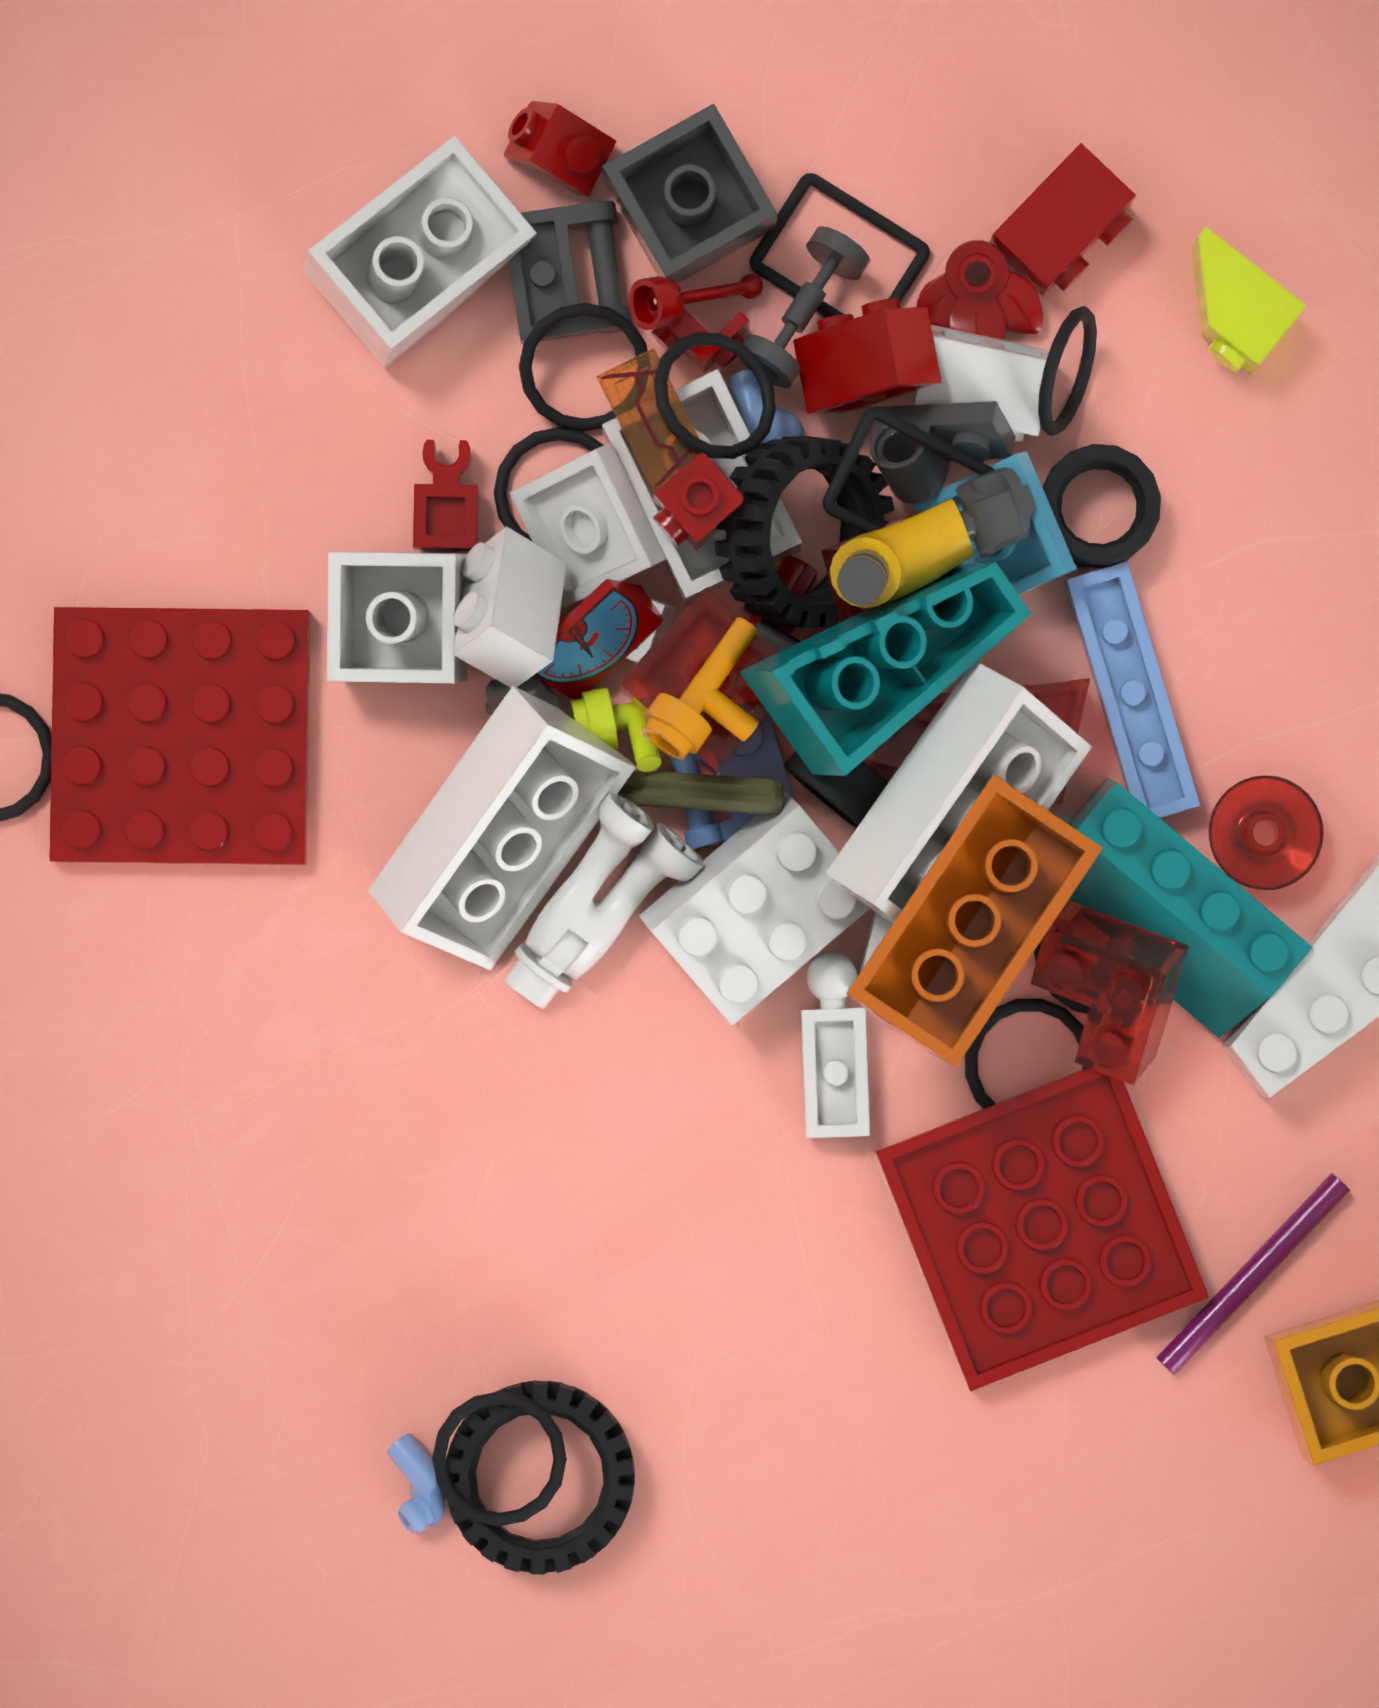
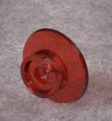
(1295, 825)

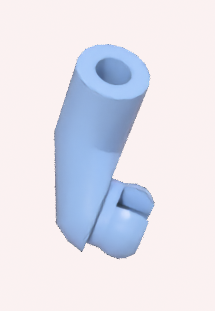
(748, 400)
(427, 1499)

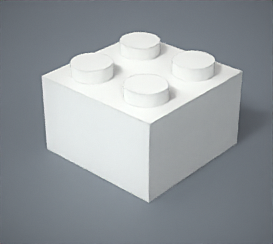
(394, 617)

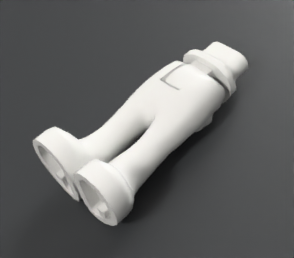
(576, 930)

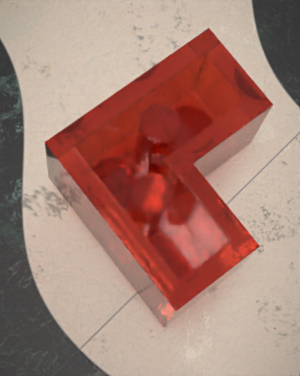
(1123, 978)

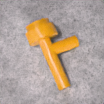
(677, 724)

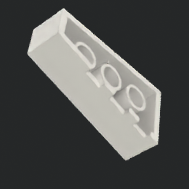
(1323, 998)

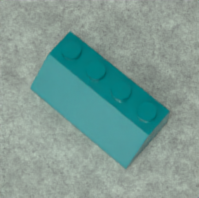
(1170, 888)

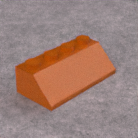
(974, 921)

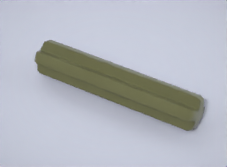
(704, 792)

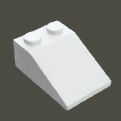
(417, 251)

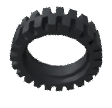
(749, 526)
(602, 1524)

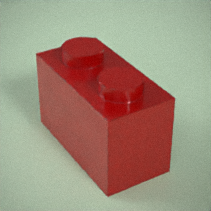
(1064, 220)
(867, 357)

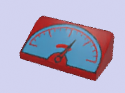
(599, 636)

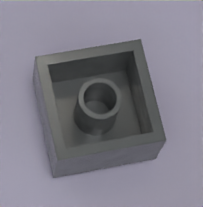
(690, 195)

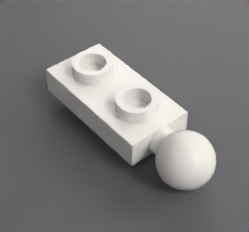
(834, 1053)

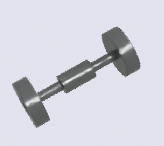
(836, 255)

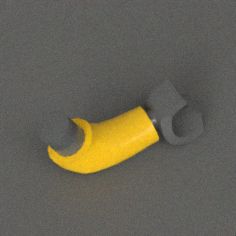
(924, 547)

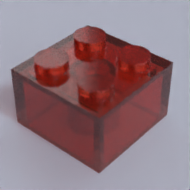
(678, 658)

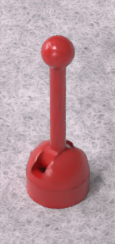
(672, 301)

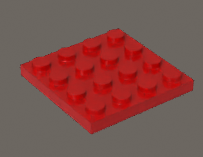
(180, 736)
(1041, 1225)

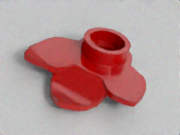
(984, 308)

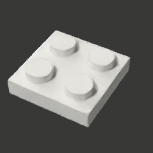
(590, 521)

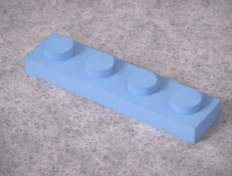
(1131, 690)

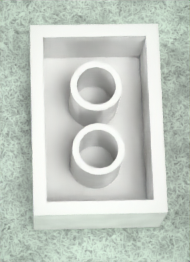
(717, 423)
(755, 910)

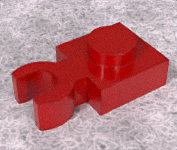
(446, 510)

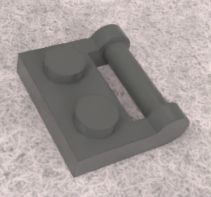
(545, 269)

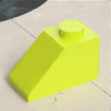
(1238, 304)

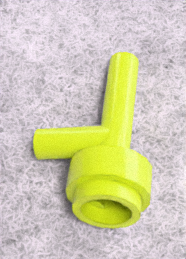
(604, 720)

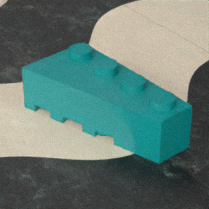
(880, 668)

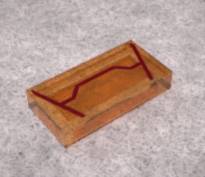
(633, 403)

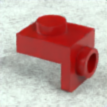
(559, 146)
(701, 355)
(695, 502)

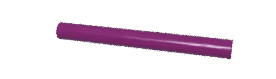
(1253, 1273)

